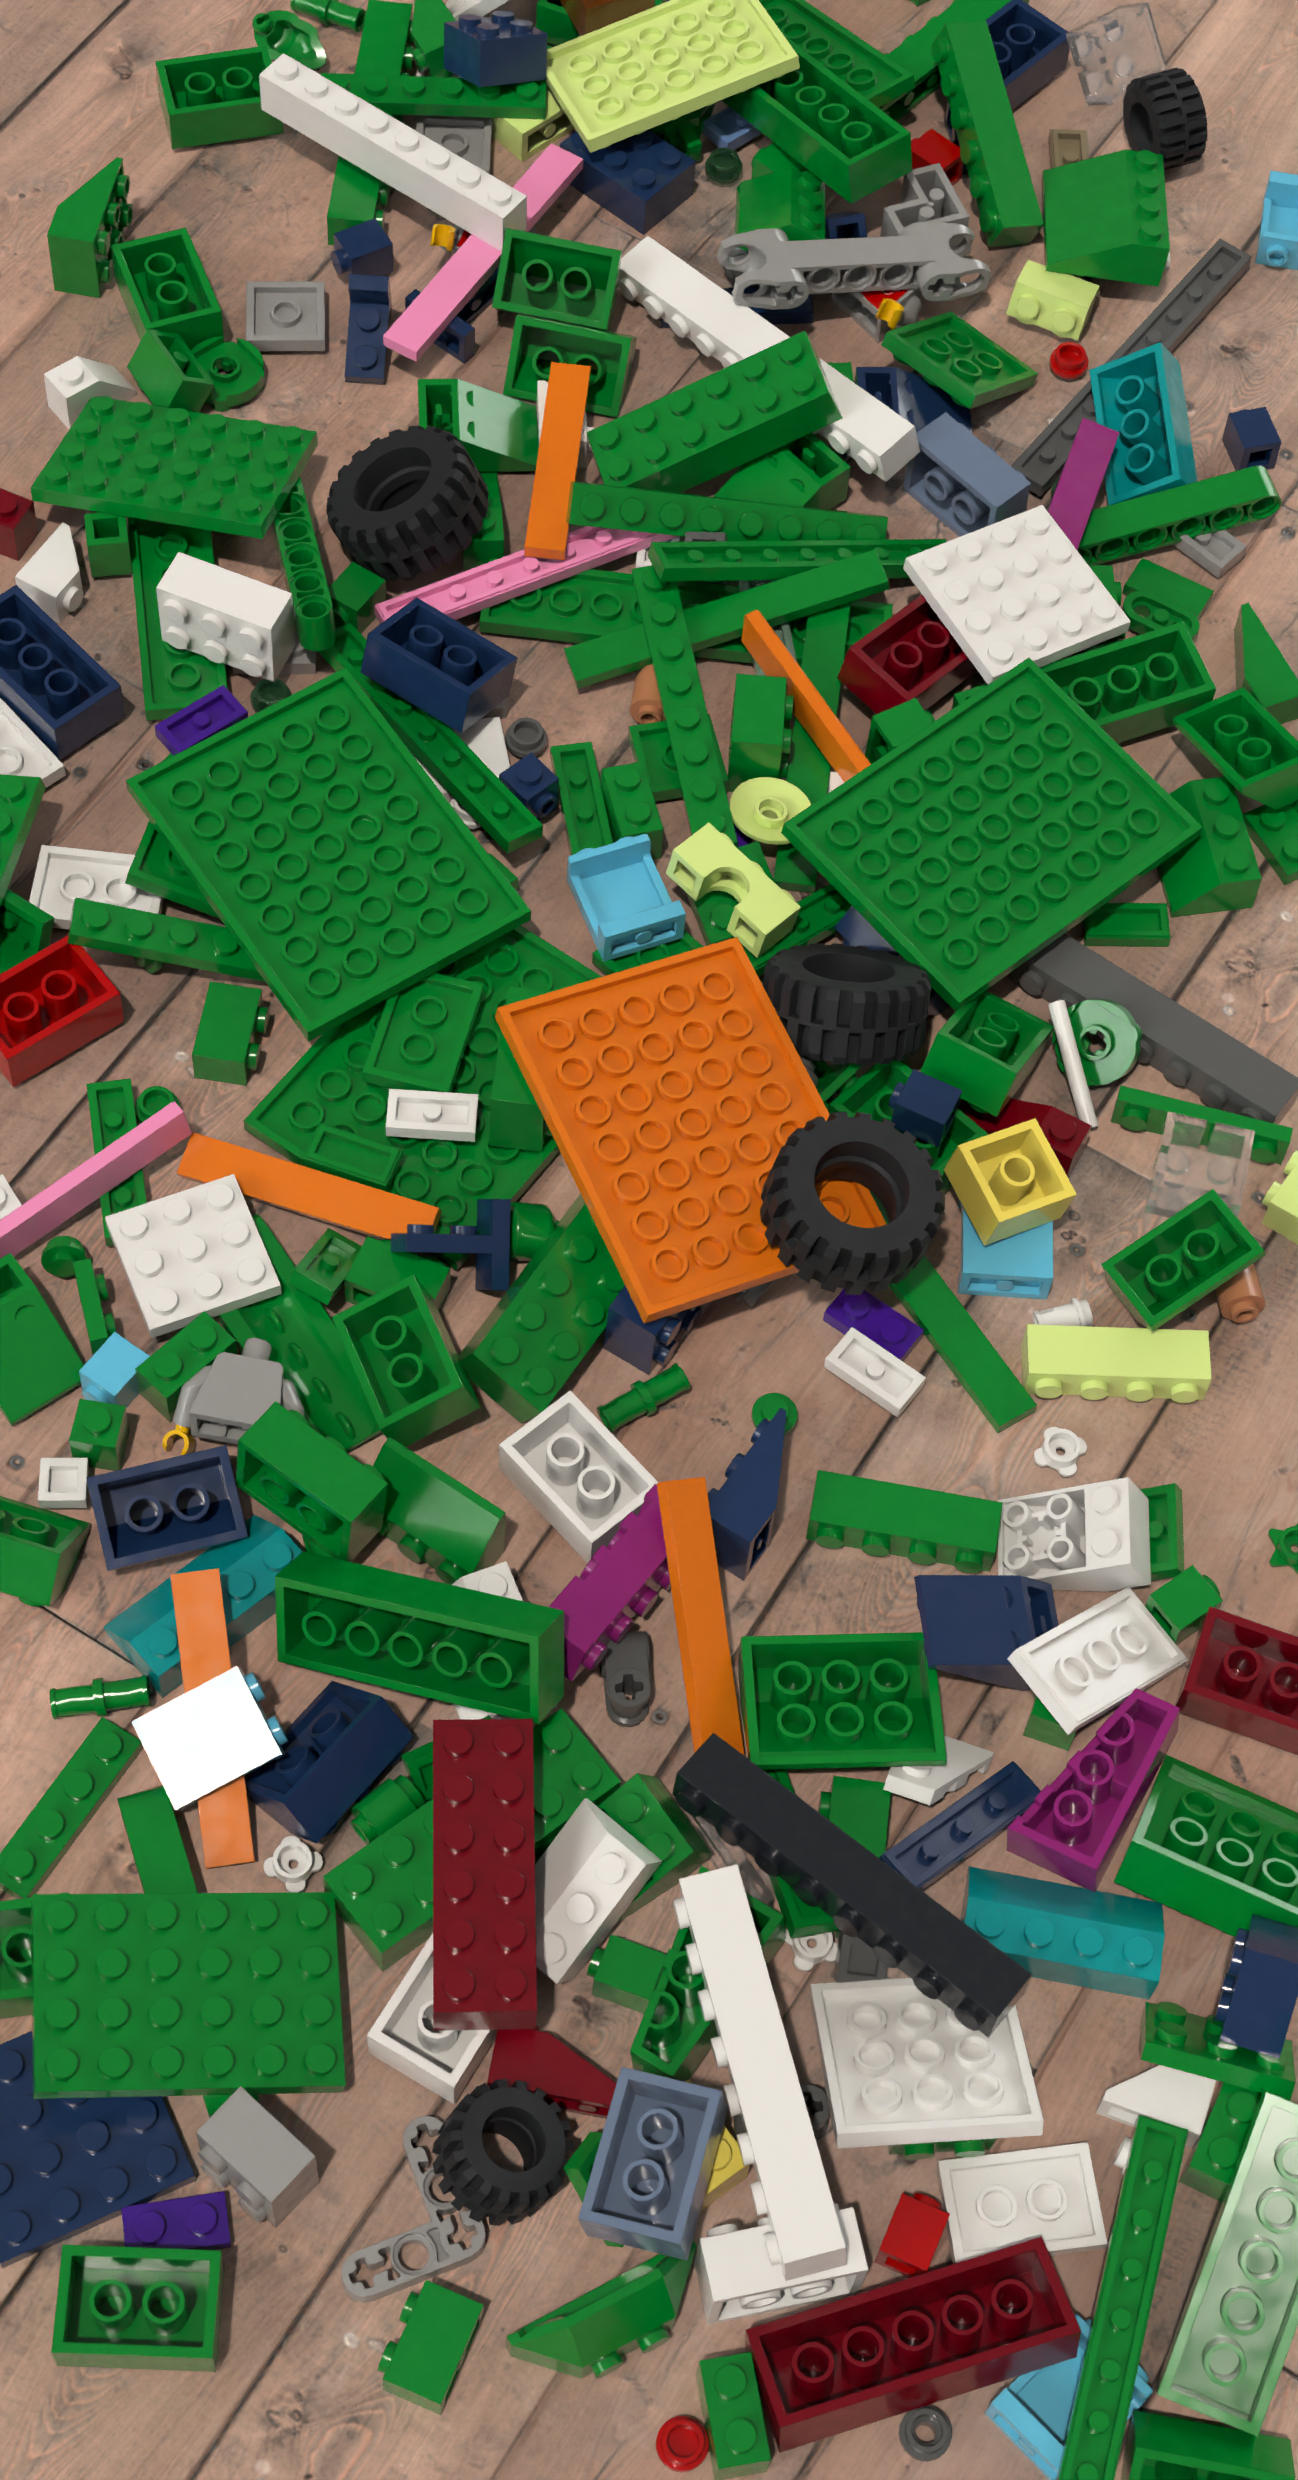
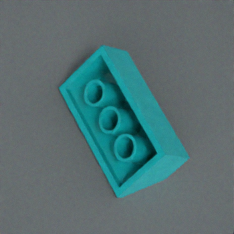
(1147, 405)
(247, 1577)
(1068, 1931)

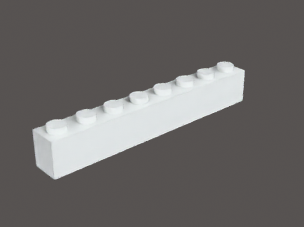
(392, 151)
(761, 2073)

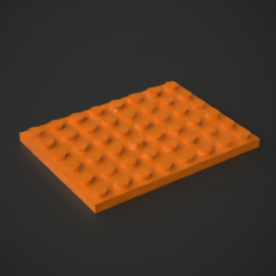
(670, 1114)

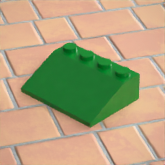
(1107, 217)
(839, 1701)
(1213, 1851)

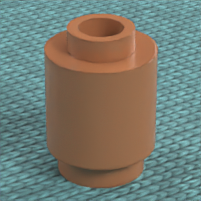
(645, 700)
(1241, 1296)

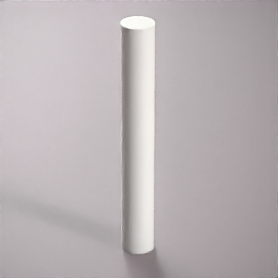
(1072, 1062)

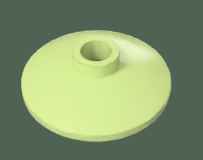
(764, 805)

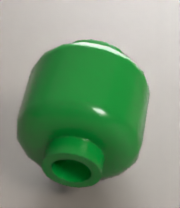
(529, 1229)

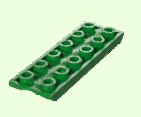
(309, 1350)

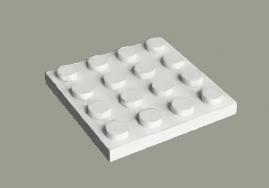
(1016, 594)
(913, 2073)

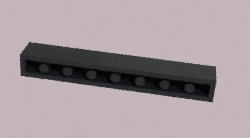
(850, 1885)

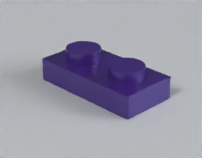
(200, 720)
(874, 1321)
(179, 2223)

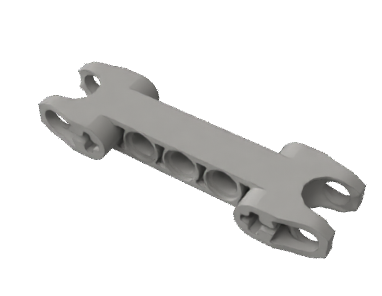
(795, 269)

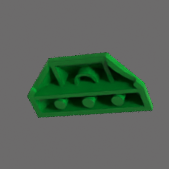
(608, 2321)

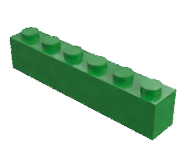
(987, 134)

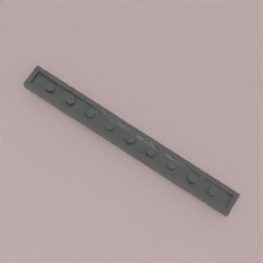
(1166, 324)

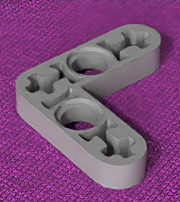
(432, 2236)

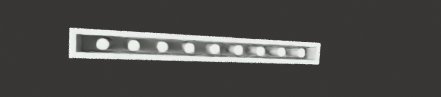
(731, 332)

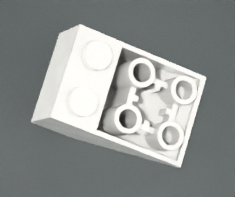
(1078, 1537)

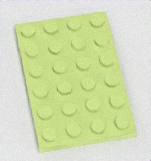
(664, 65)

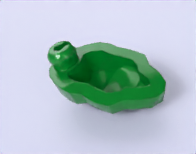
(289, 35)

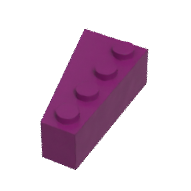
(614, 1588)
(1091, 1804)

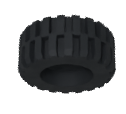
(408, 503)
(849, 1002)
(878, 1160)

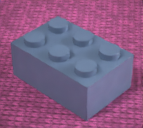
(963, 478)
(653, 2163)

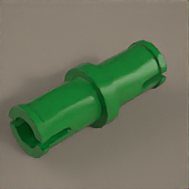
(331, 12)
(643, 1398)
(100, 1697)

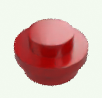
(1069, 360)
(682, 2444)

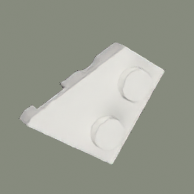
(931, 1782)

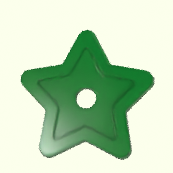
(1283, 1541)

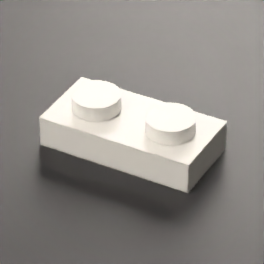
(432, 1115)
(874, 1372)

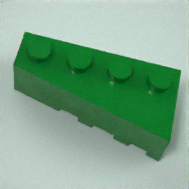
(673, 2029)

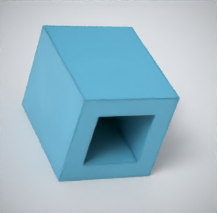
(111, 1372)

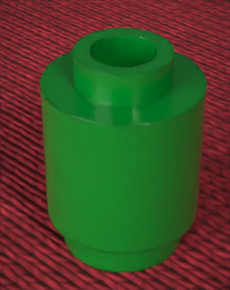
(385, 1808)

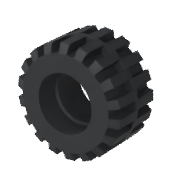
(1166, 117)
(480, 2182)

